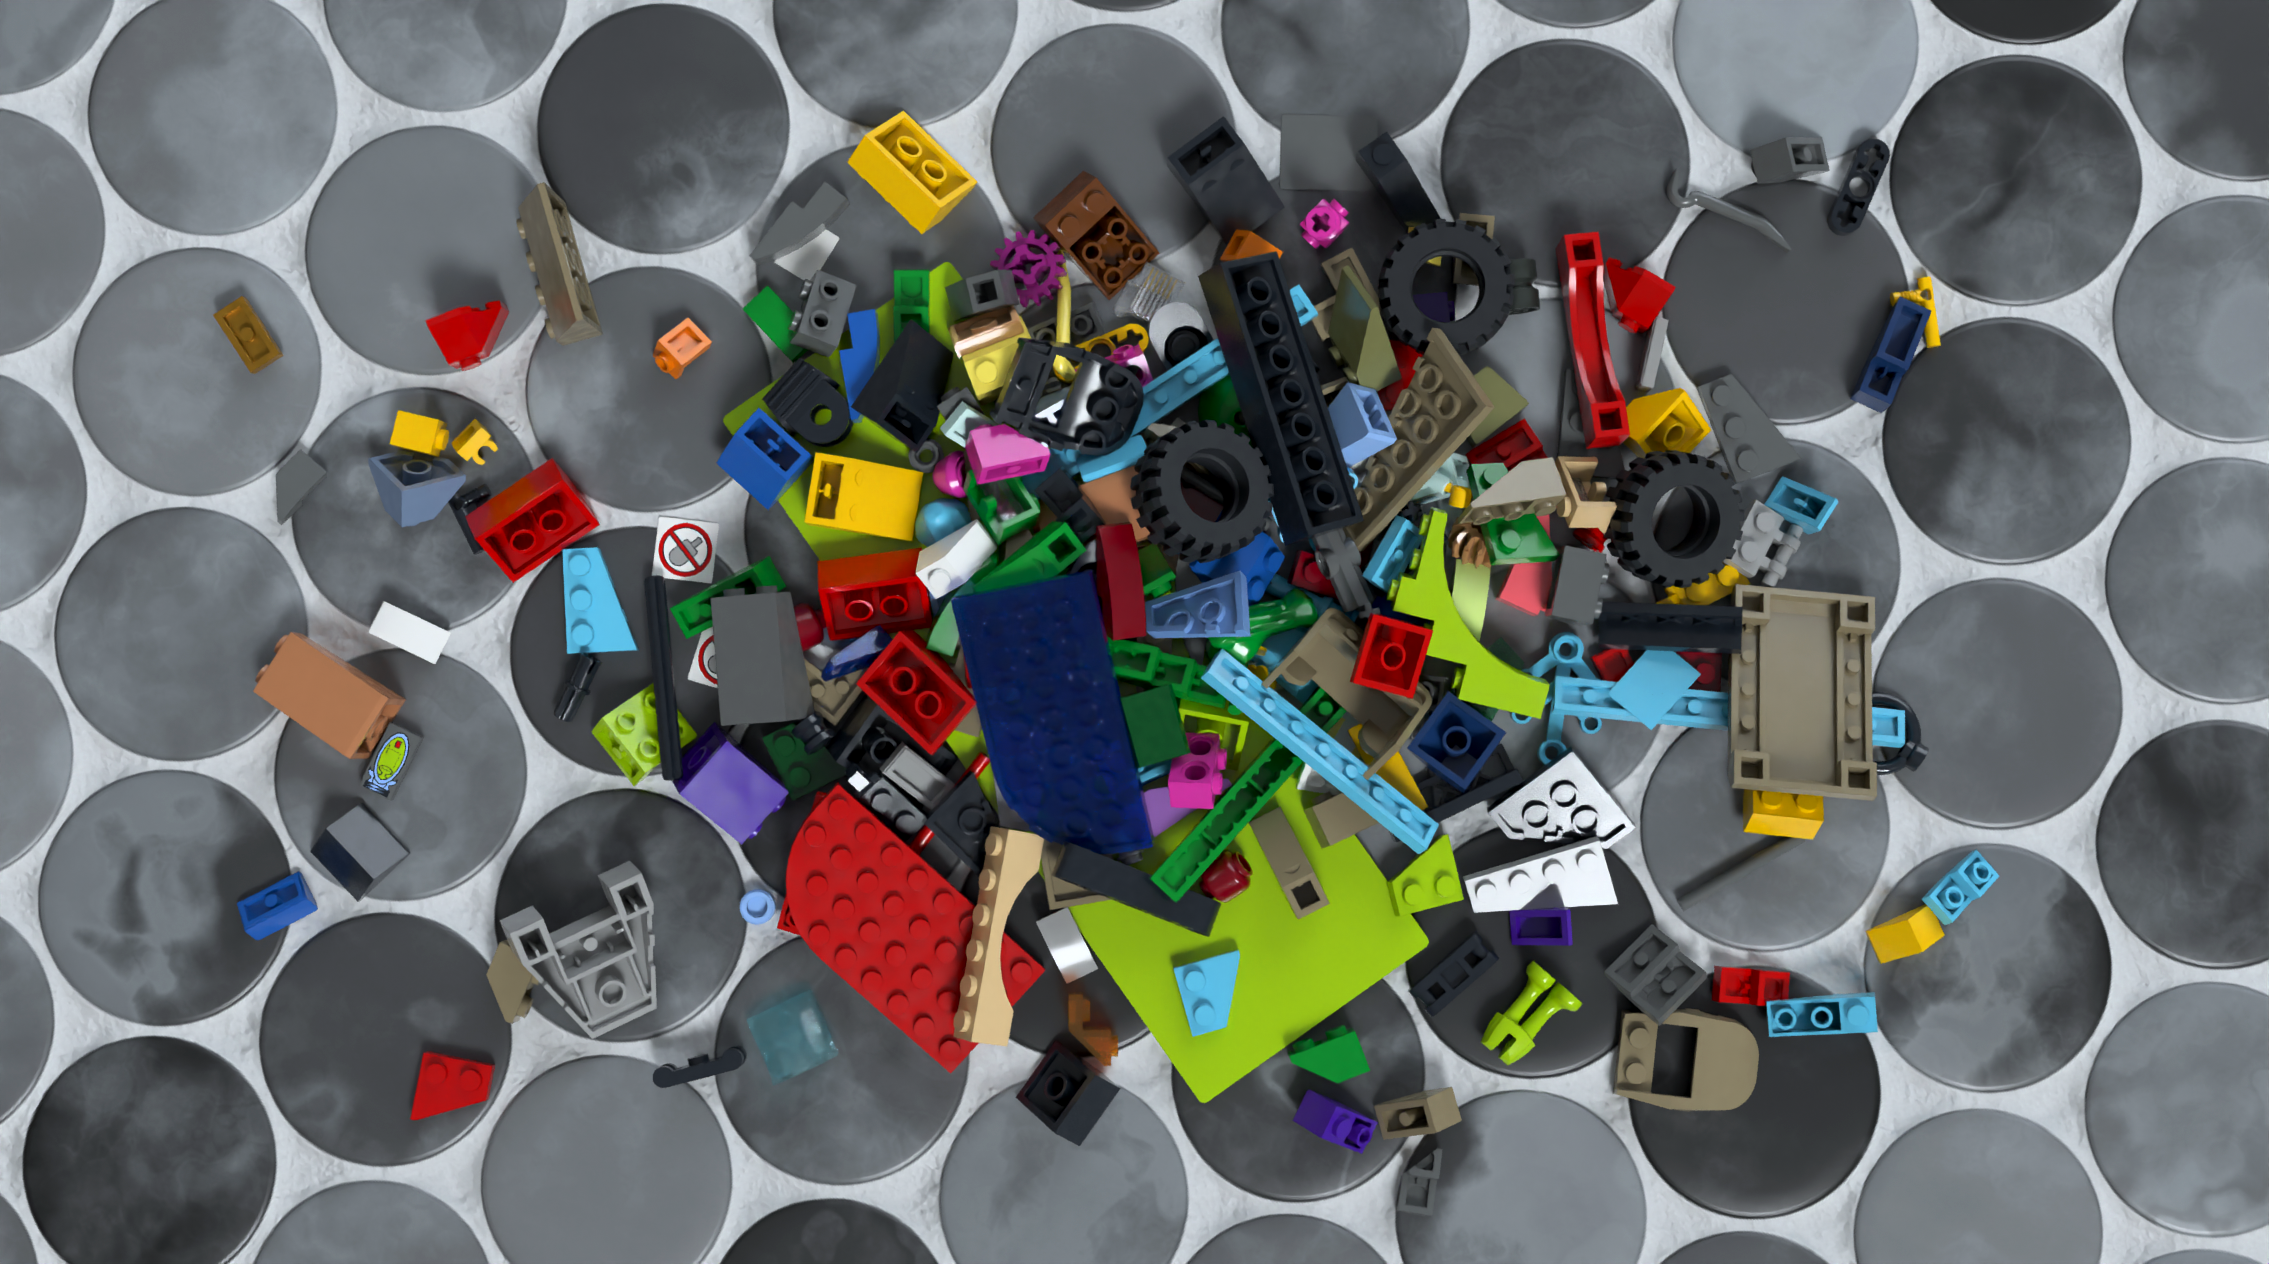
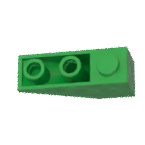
(1037, 559)

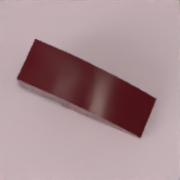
(1120, 581)

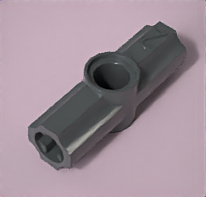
(1340, 562)

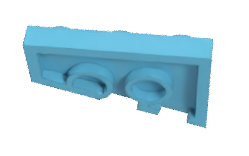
(592, 606)

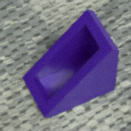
(1541, 926)

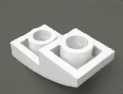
(409, 632)

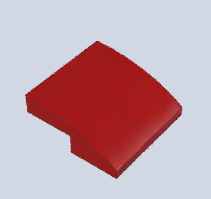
(1509, 447)

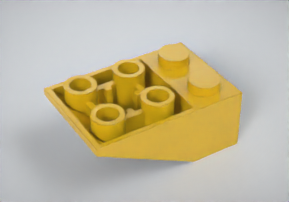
(863, 497)
(1782, 814)

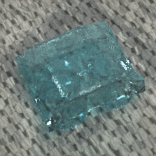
(792, 1037)

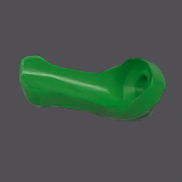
(1266, 620)

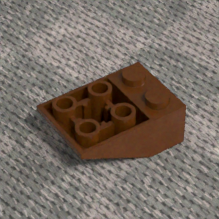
(1096, 234)

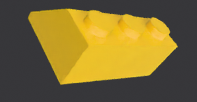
(911, 171)

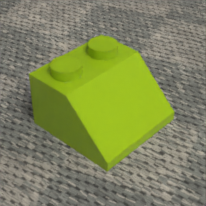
(1215, 720)

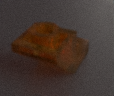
(1095, 1039)

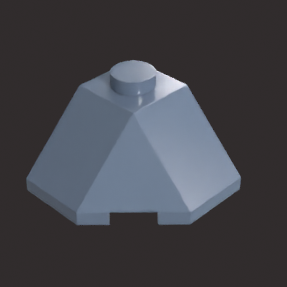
(413, 487)

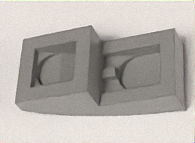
(1067, 944)

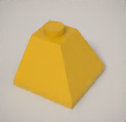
(1664, 423)

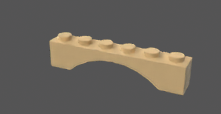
(983, 1006)

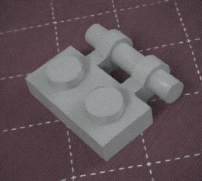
(1759, 531)

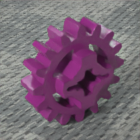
(1041, 266)

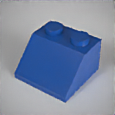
(1256, 561)

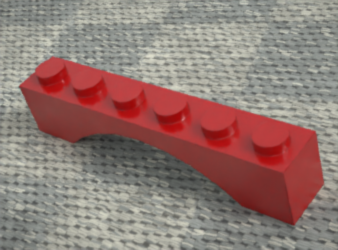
(1583, 297)

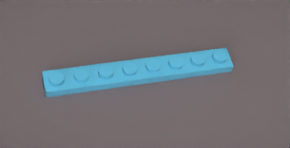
(1319, 751)

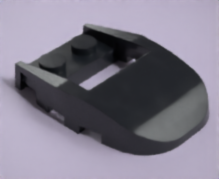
(1098, 407)

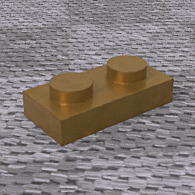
(248, 335)

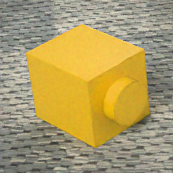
(419, 433)

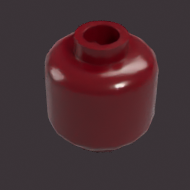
(810, 625)
(1226, 876)

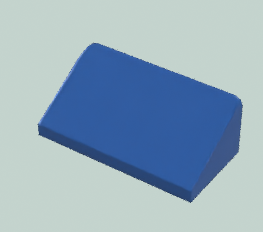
(276, 906)

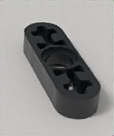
(1859, 160)

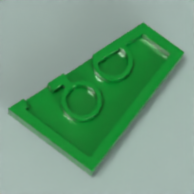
(1512, 540)

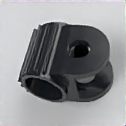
(801, 396)

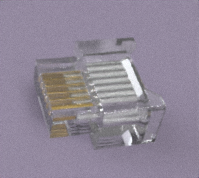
(1147, 294)

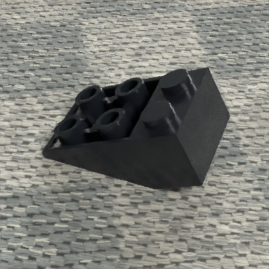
(1224, 180)
(907, 387)

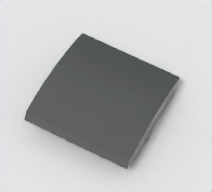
(1655, 974)

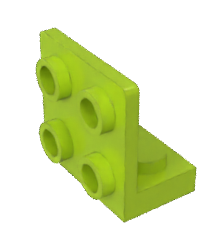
(632, 735)

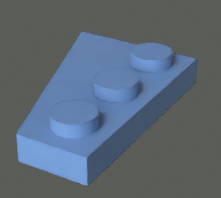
(1202, 610)

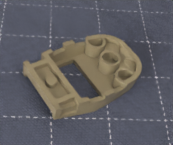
(1722, 1065)

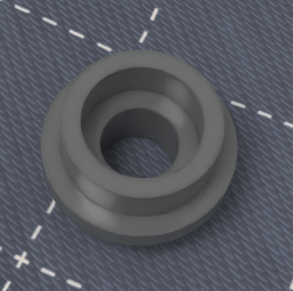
(926, 467)

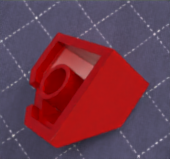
(1634, 295)
(468, 333)

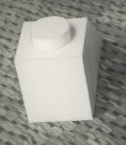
(954, 558)

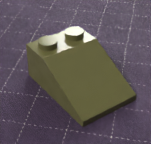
(1360, 336)

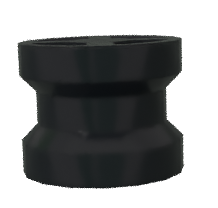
(813, 733)

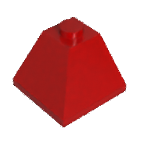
(1391, 655)

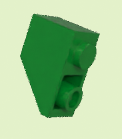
(1155, 572)
(1334, 1057)

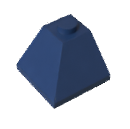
(1456, 742)

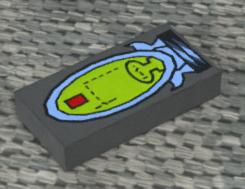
(391, 761)

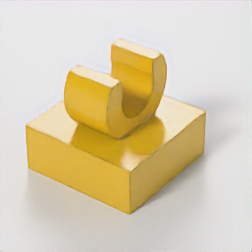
(471, 440)

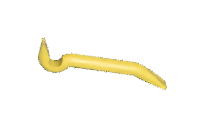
(1060, 363)

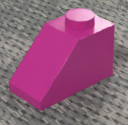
(1003, 453)

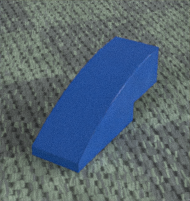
(864, 357)

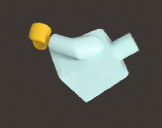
(1447, 482)

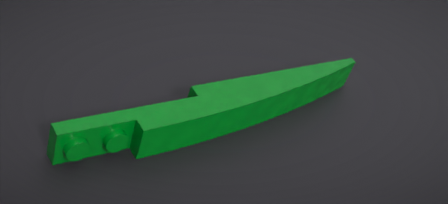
(1239, 804)

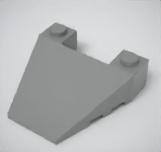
(599, 963)

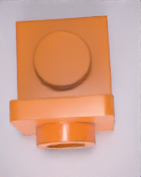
(680, 348)

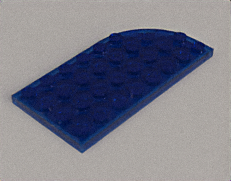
(1054, 712)

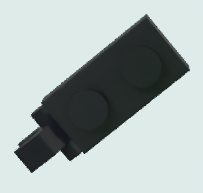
(886, 801)

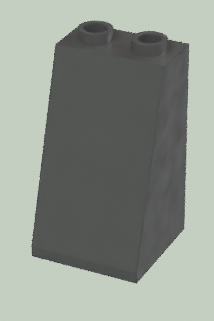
(759, 658)

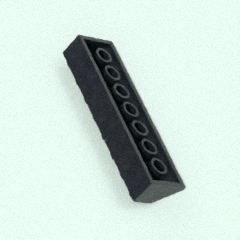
(1280, 396)

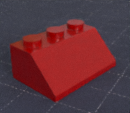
(531, 520)
(873, 592)

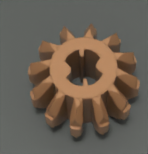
(1468, 543)

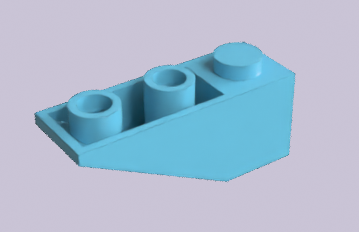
(1823, 1015)

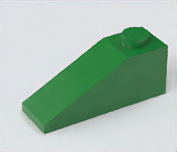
(695, 612)

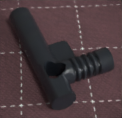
(469, 505)

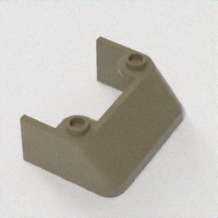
(1328, 658)

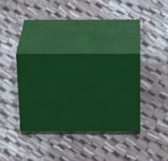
(1154, 725)

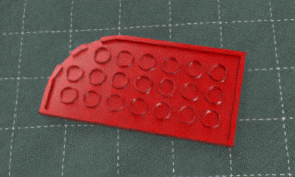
(889, 923)

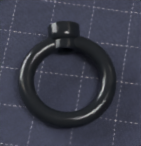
(1912, 752)

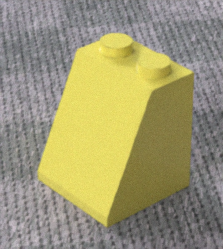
(990, 366)

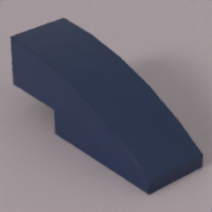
(1891, 355)

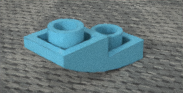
(1960, 886)

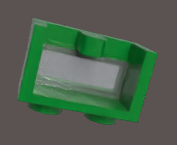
(1003, 506)

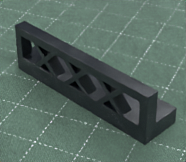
(1670, 627)
(1472, 796)

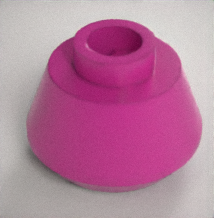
(950, 474)

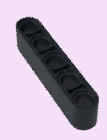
(1134, 889)

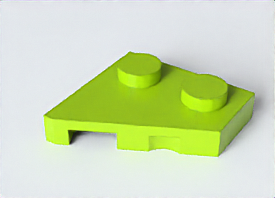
(1427, 880)

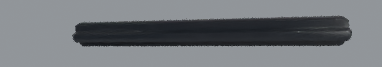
(663, 678)

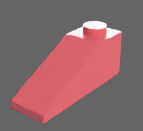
(1528, 584)

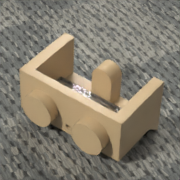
(1583, 501)

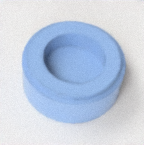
(757, 906)

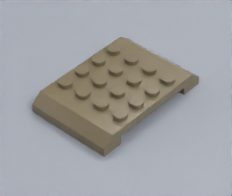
(1802, 694)

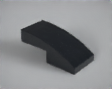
(1070, 504)

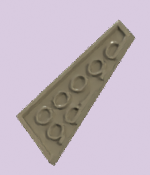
(1429, 424)

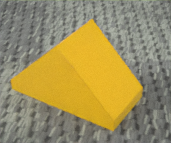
(1905, 934)

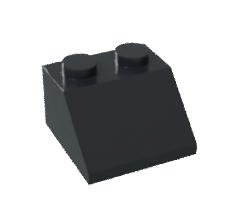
(1067, 1093)

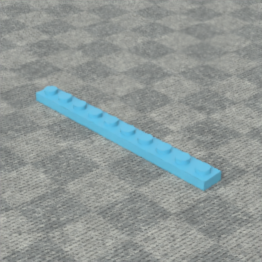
(1169, 392)
(1692, 709)

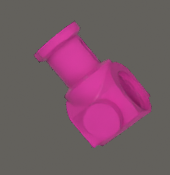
(1324, 223)

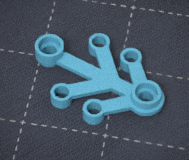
(1563, 666)

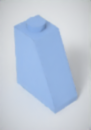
(1360, 423)

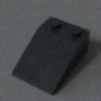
(871, 738)

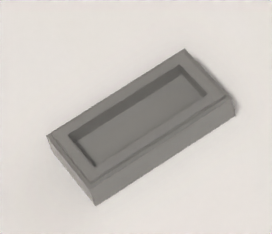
(1651, 355)
(917, 776)

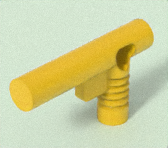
(1931, 329)

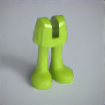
(1523, 1035)

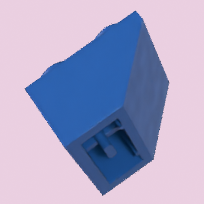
(764, 459)

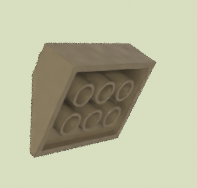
(558, 267)

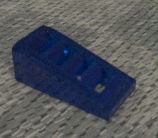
(857, 655)

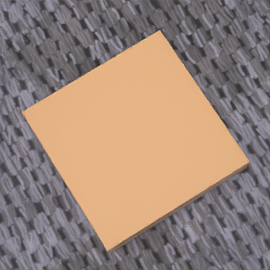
(985, 330)

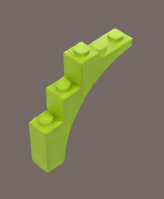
(1426, 594)

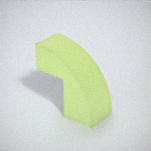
(1470, 593)

